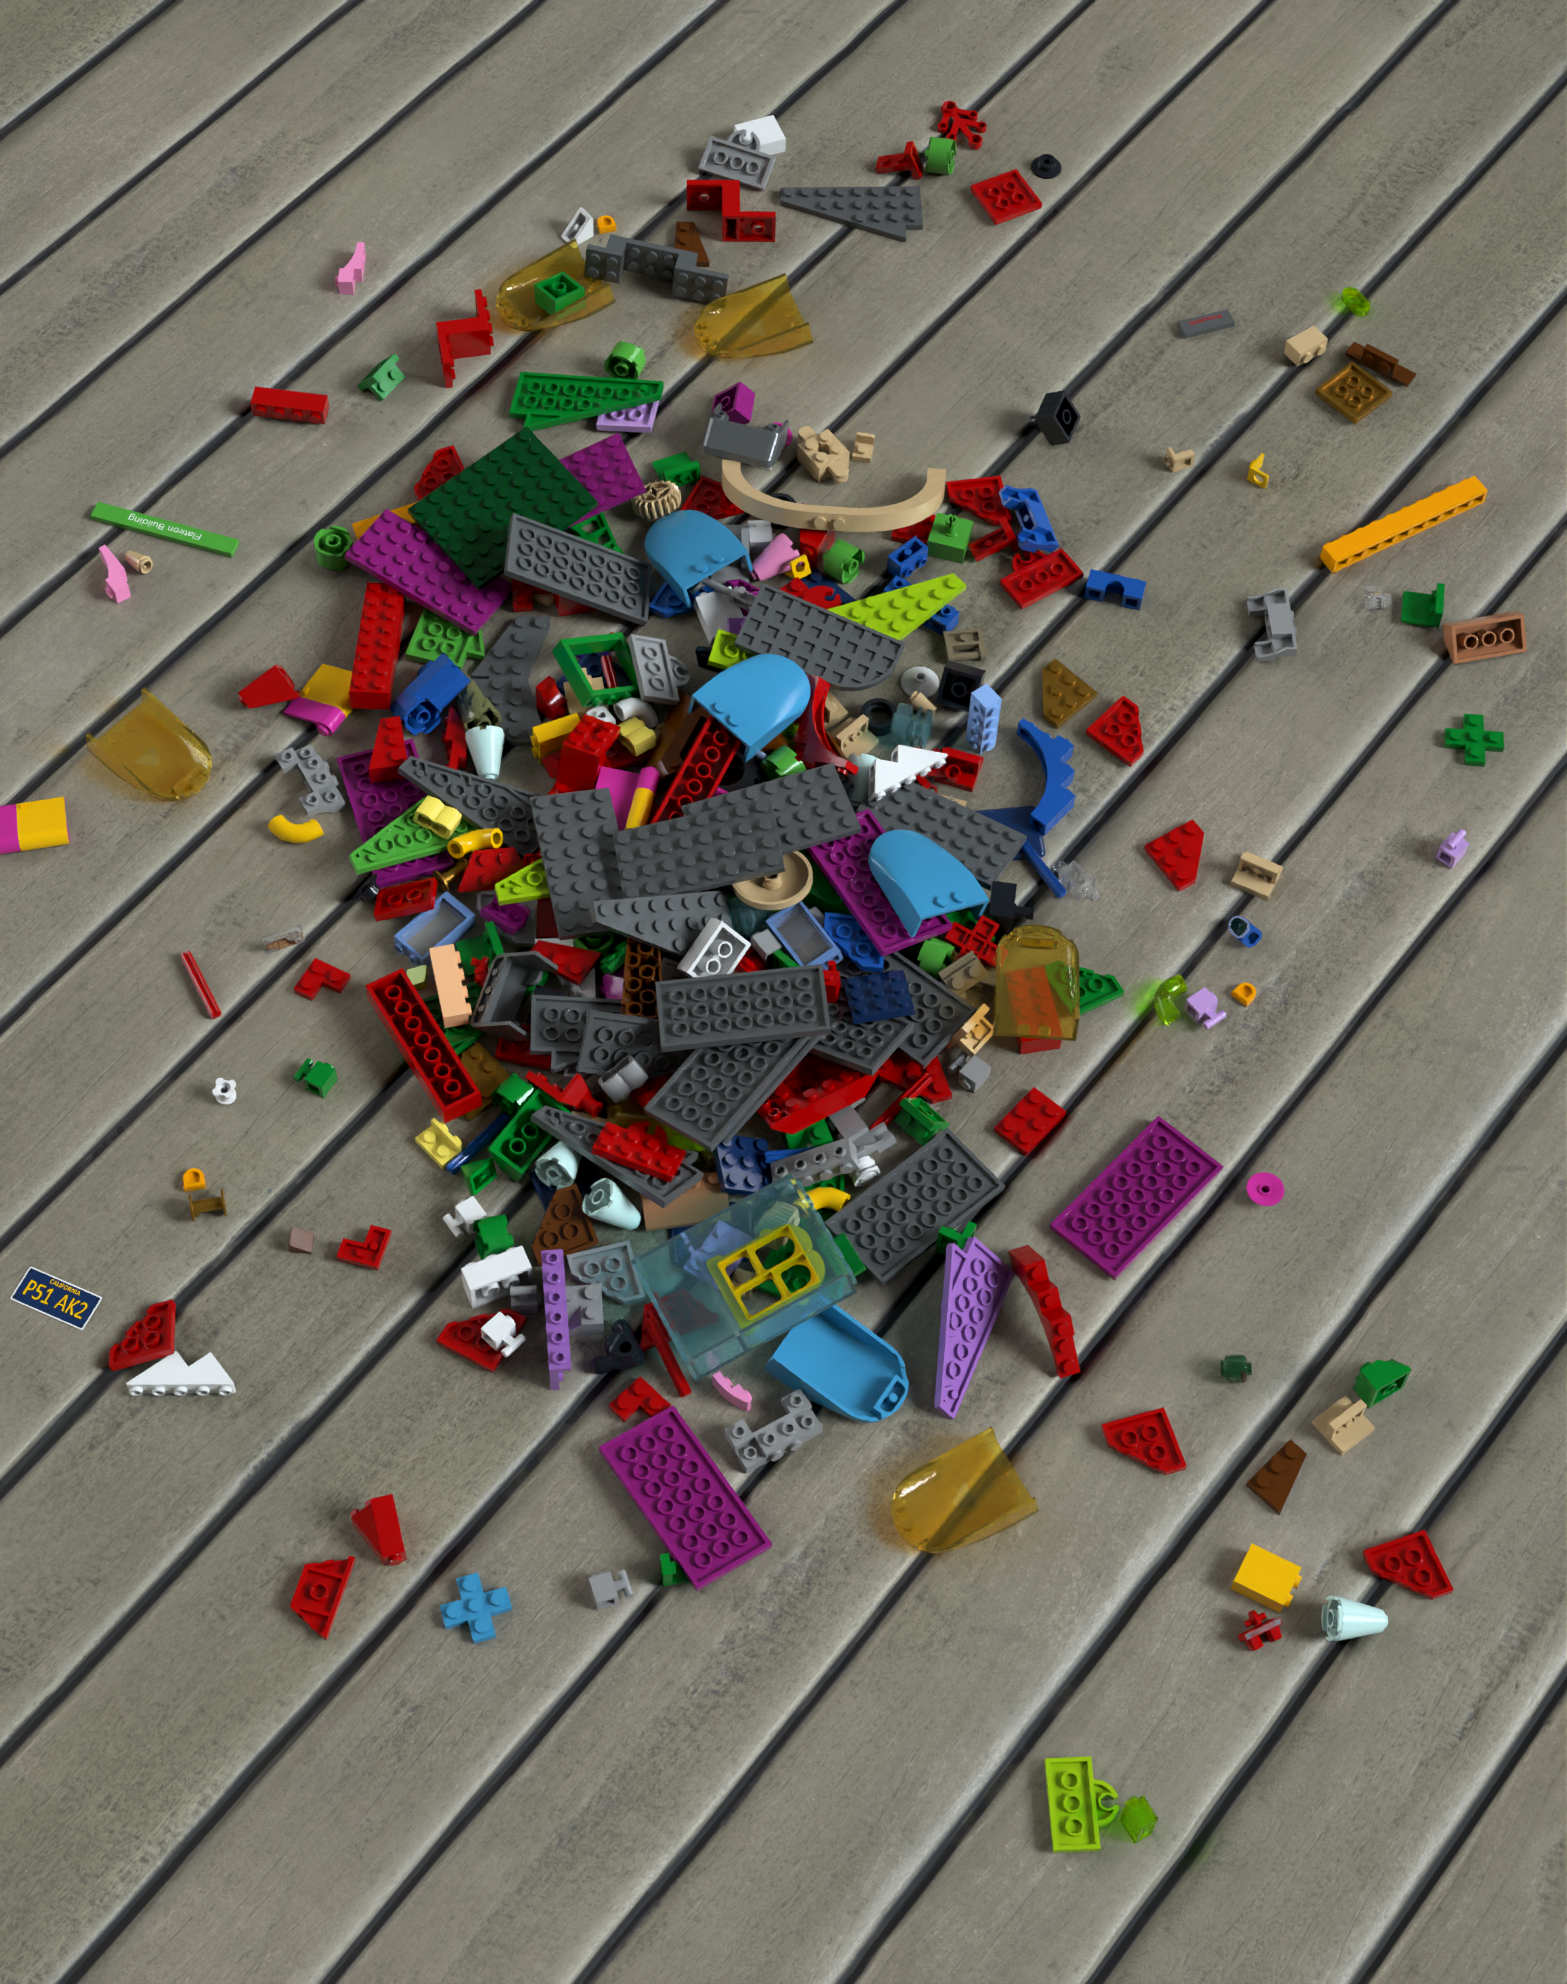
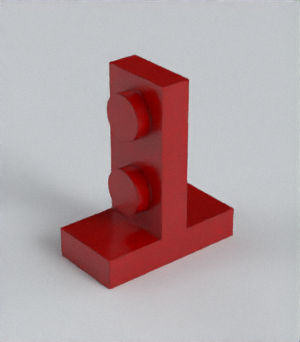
(908, 160)
(994, 541)

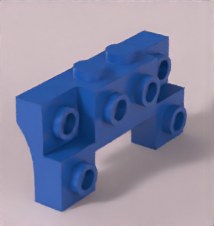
(1035, 526)

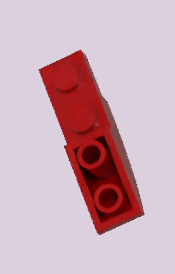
(455, 741)

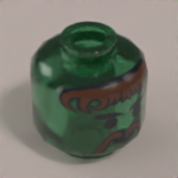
(1235, 1368)

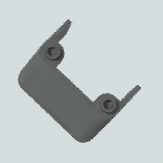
(744, 442)
(504, 992)

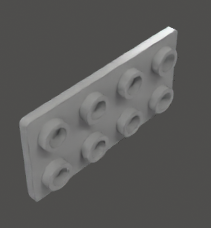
(736, 569)

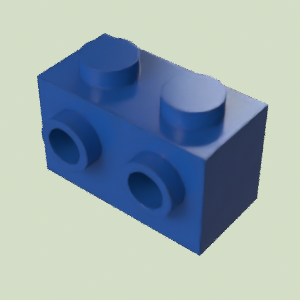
(907, 558)

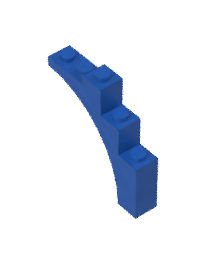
(1058, 776)

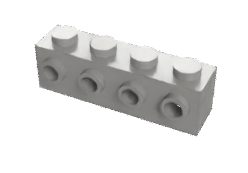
(818, 1163)

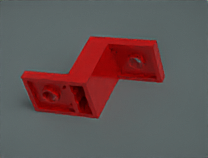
(736, 224)
(464, 338)
(584, 755)

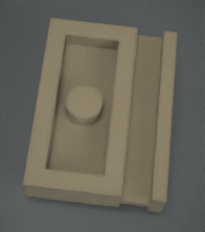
(963, 973)

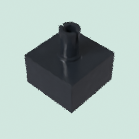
(1056, 418)
(958, 684)
(1003, 907)

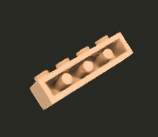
(449, 985)

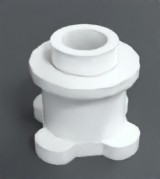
(225, 1091)

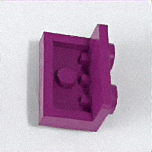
(507, 917)

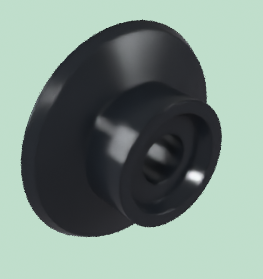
(1046, 167)
(367, 890)

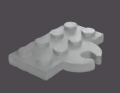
(738, 160)
(657, 670)

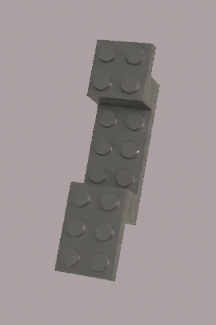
(658, 262)

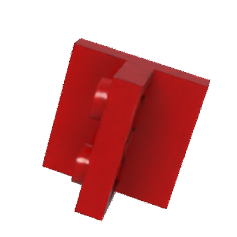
(969, 765)

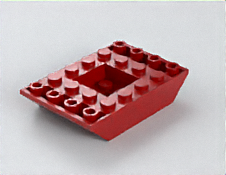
(813, 1093)

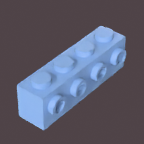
(983, 719)

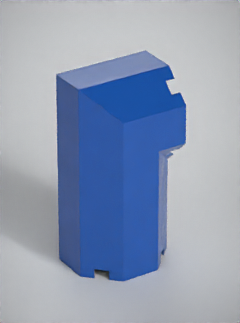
(429, 695)

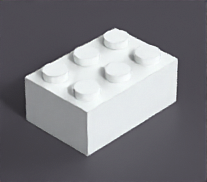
(714, 951)
(494, 1275)

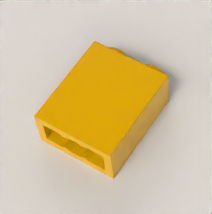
(551, 735)
(1267, 1578)

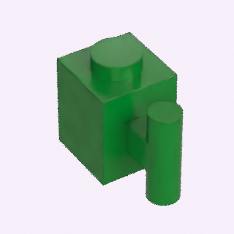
(317, 1079)

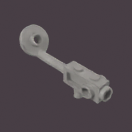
(738, 595)

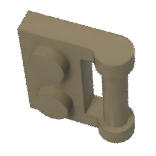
(964, 640)

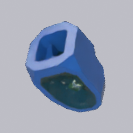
(1244, 931)

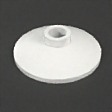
(927, 686)

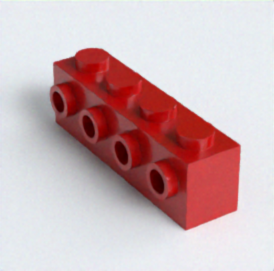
(289, 405)

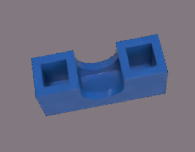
(1102, 583)

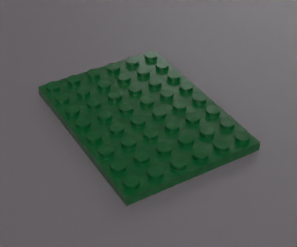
(474, 508)

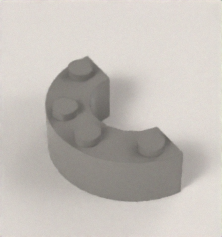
(765, 943)

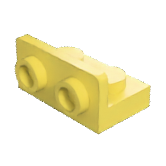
(439, 1143)

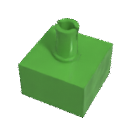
(949, 537)

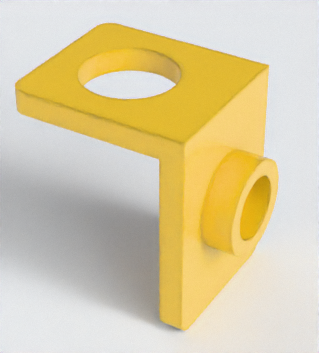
(1254, 470)
(800, 571)

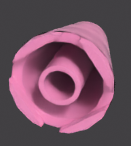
(774, 559)

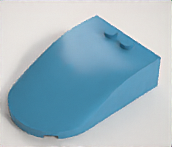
(691, 548)
(755, 699)
(922, 878)
(841, 1367)

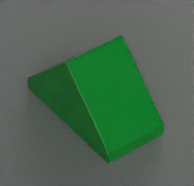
(478, 1175)

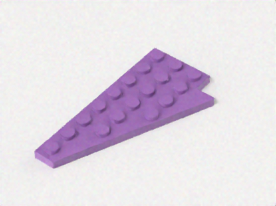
(970, 1304)

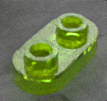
(1355, 301)

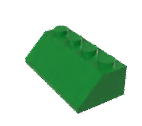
(523, 1140)

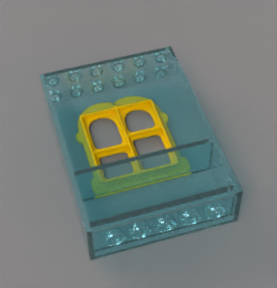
(702, 1304)

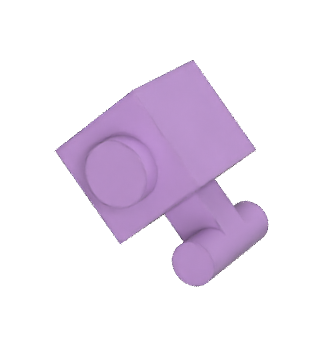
(1452, 849)
(1203, 1006)

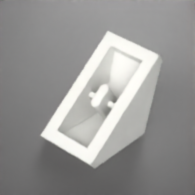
(579, 228)

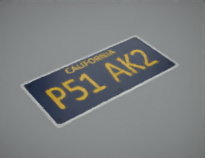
(56, 1298)

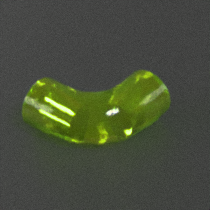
(1165, 997)

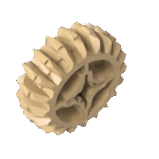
(658, 500)

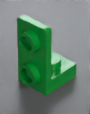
(671, 1572)

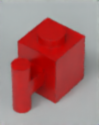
(832, 982)

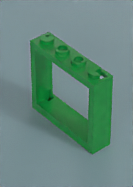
(616, 642)

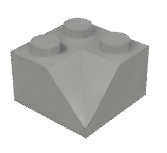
(585, 1310)

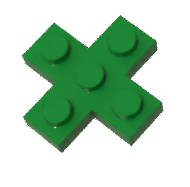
(1474, 740)

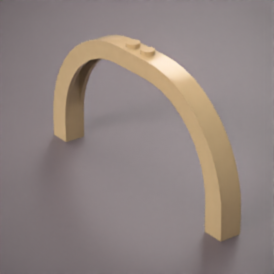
(830, 517)

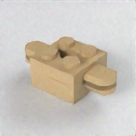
(823, 455)

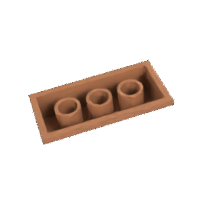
(1485, 637)
(688, 1209)

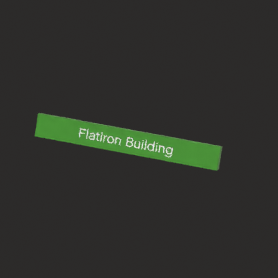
(165, 529)

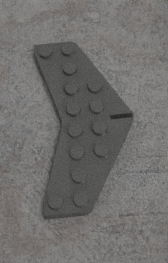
(505, 677)

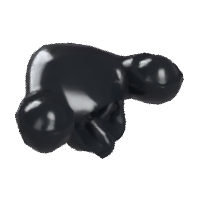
(621, 1349)

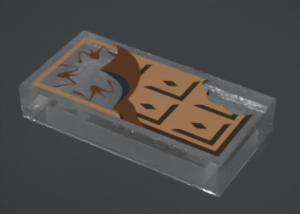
(283, 939)

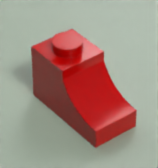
(550, 700)

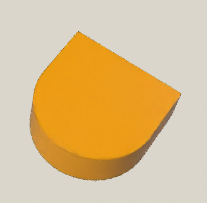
(606, 224)
(1244, 993)
(193, 1180)

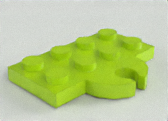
(1076, 1804)

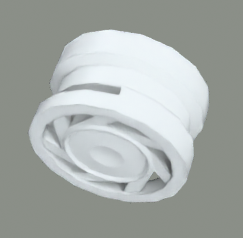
(866, 1173)

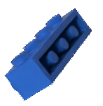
(941, 621)

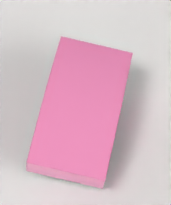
(735, 1395)

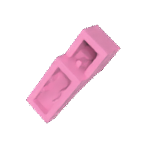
(352, 271)
(116, 581)

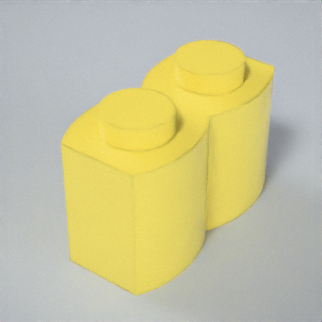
(636, 736)
(436, 816)

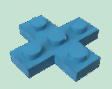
(475, 1608)

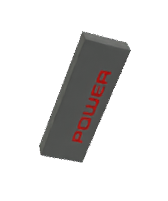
(1206, 323)

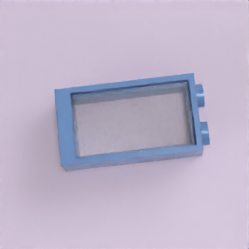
(434, 928)
(803, 936)

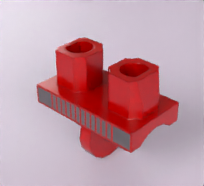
(1252, 1637)

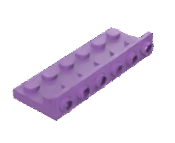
(556, 1315)

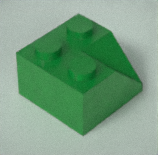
(557, 292)
(810, 1137)
(1380, 1380)

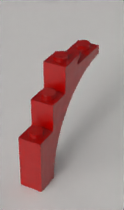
(812, 734)
(1045, 1296)

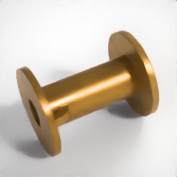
(451, 875)
(207, 1205)

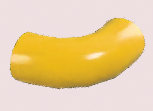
(293, 832)
(475, 840)
(828, 1198)

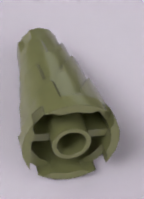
(476, 708)

